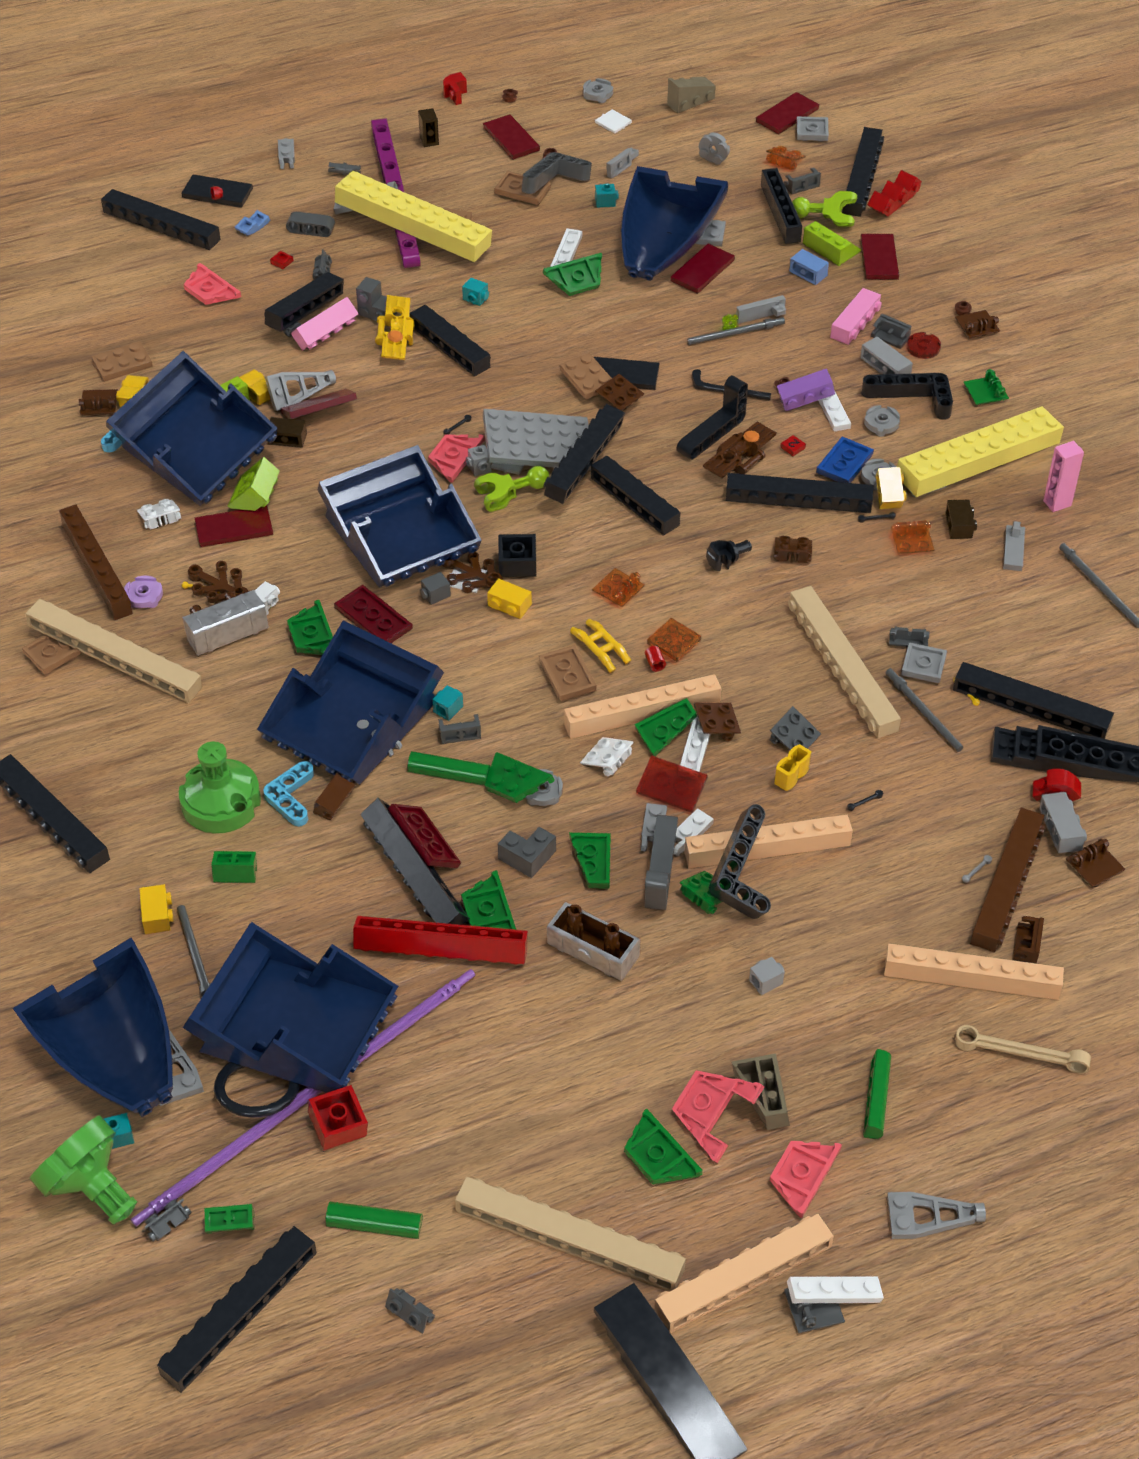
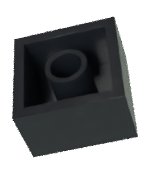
(517, 555)

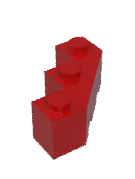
(895, 194)

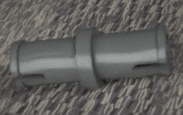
(343, 168)

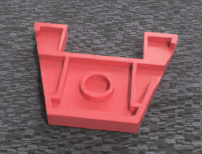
(705, 1101)

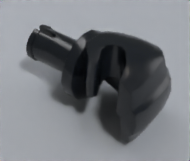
(725, 552)

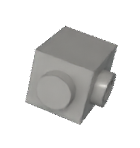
(766, 975)

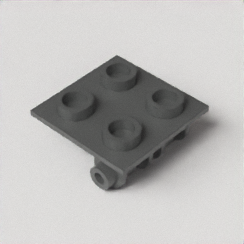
(794, 730)
(814, 1315)

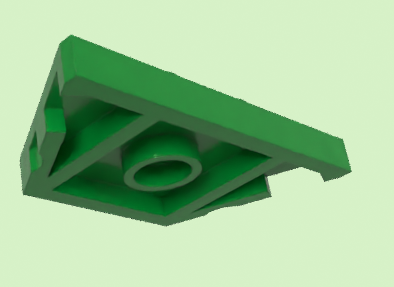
(576, 275)
(310, 630)
(514, 779)
(487, 904)
(659, 1153)

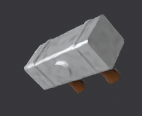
(225, 621)
(593, 941)

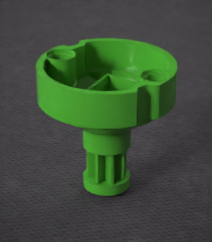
(219, 792)
(82, 1166)

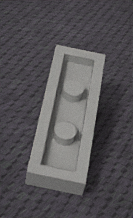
(761, 309)
(1014, 547)

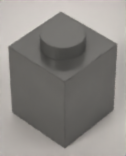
(435, 588)

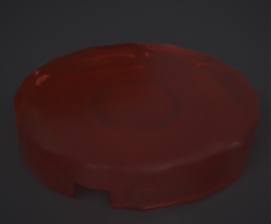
(923, 345)

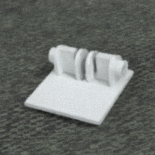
(151, 513)
(608, 754)

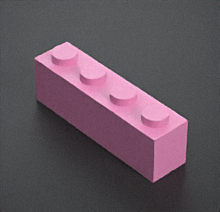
(856, 316)
(324, 324)
(1063, 476)

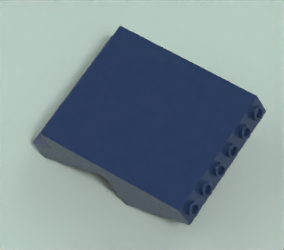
(191, 429)
(398, 516)
(351, 683)
(291, 1014)

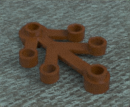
(472, 573)
(196, 574)

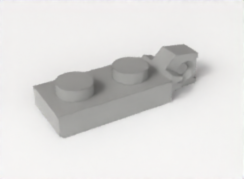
(621, 162)

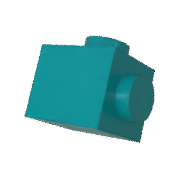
(606, 195)
(475, 291)
(448, 702)
(122, 1127)

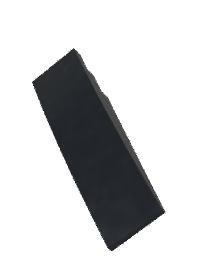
(1065, 750)
(668, 1376)

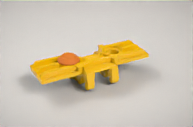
(402, 328)

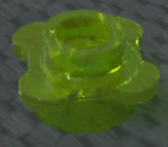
(727, 319)

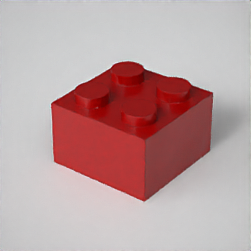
(337, 1117)

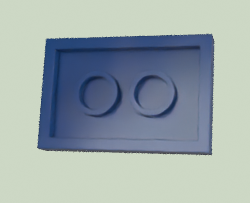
(844, 460)

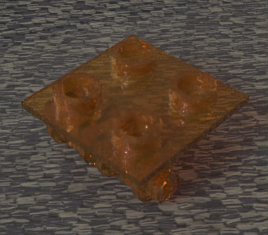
(782, 156)
(912, 537)
(619, 586)

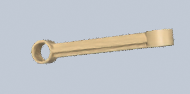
(1076, 1060)

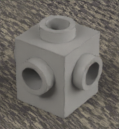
(478, 460)

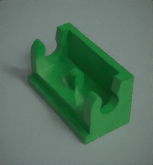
(234, 866)
(229, 1218)

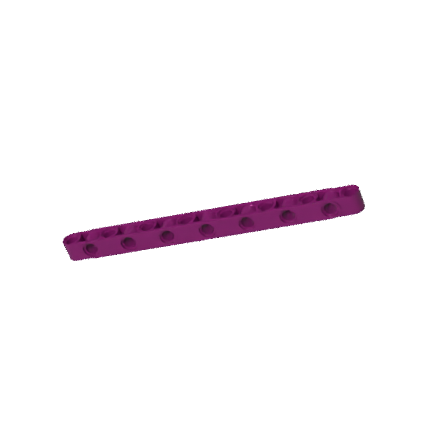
(390, 173)

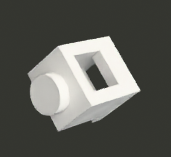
(268, 595)

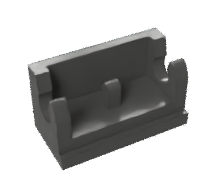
(804, 182)
(891, 331)
(460, 731)

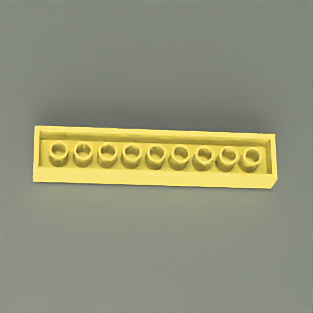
(413, 216)
(979, 451)

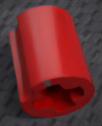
(655, 658)

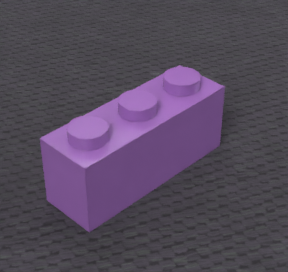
(806, 390)

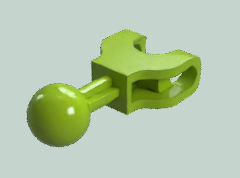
(830, 208)
(504, 489)

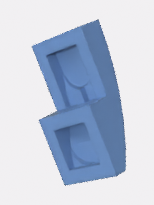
(253, 224)

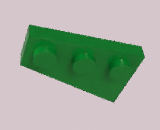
(665, 725)
(593, 856)

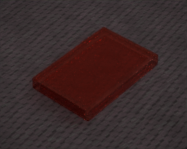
(672, 784)

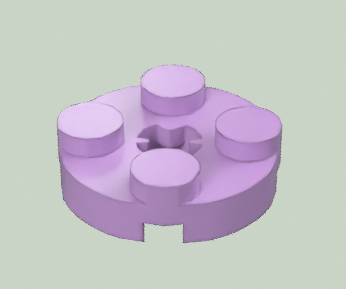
(143, 600)

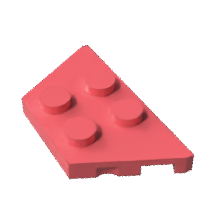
(209, 287)
(451, 454)
(802, 1172)

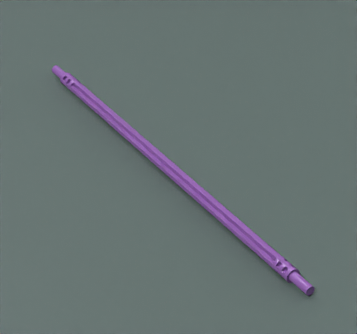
(302, 1098)

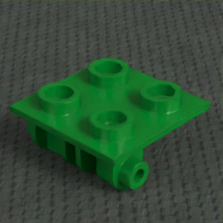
(986, 389)
(697, 890)

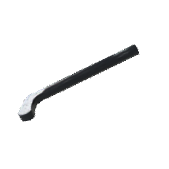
(698, 384)

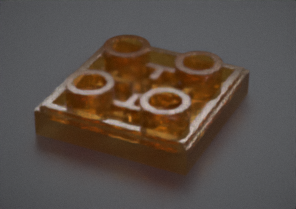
(674, 639)

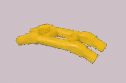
(601, 652)

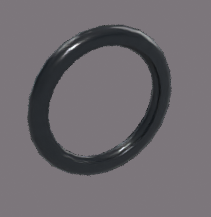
(250, 1111)

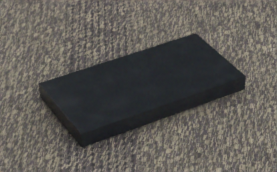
(234, 192)
(639, 373)

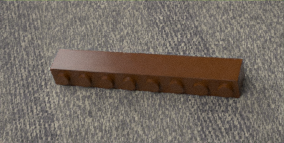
(96, 562)
(1007, 880)

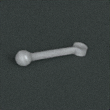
(986, 860)

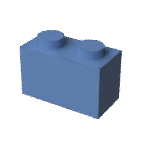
(809, 267)

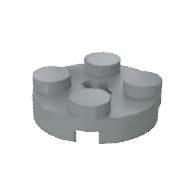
(598, 90)
(711, 155)
(890, 416)
(870, 469)
(548, 796)

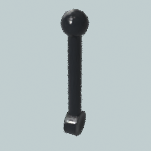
(467, 418)
(861, 518)
(878, 794)

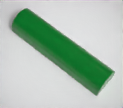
(448, 768)
(877, 1094)
(374, 1219)

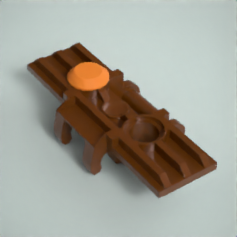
(747, 443)

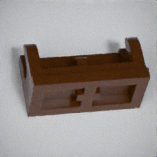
(333, 797)
(1028, 940)

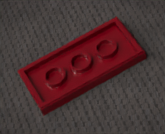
(785, 112)
(511, 137)
(879, 257)
(702, 268)
(319, 403)
(233, 526)
(373, 614)
(424, 836)

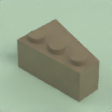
(689, 92)
(771, 1102)

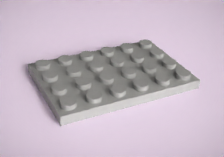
(530, 437)

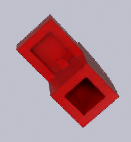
(454, 86)
(1055, 782)

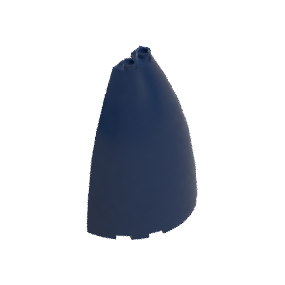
(662, 207)
(108, 1030)

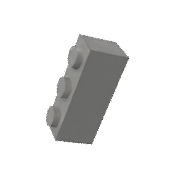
(885, 358)
(1062, 822)

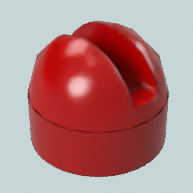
(216, 192)

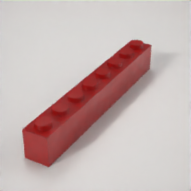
(440, 940)

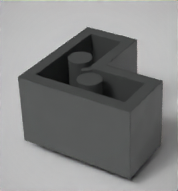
(370, 299)
(529, 854)

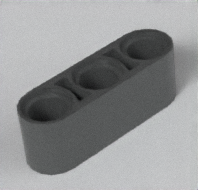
(310, 224)

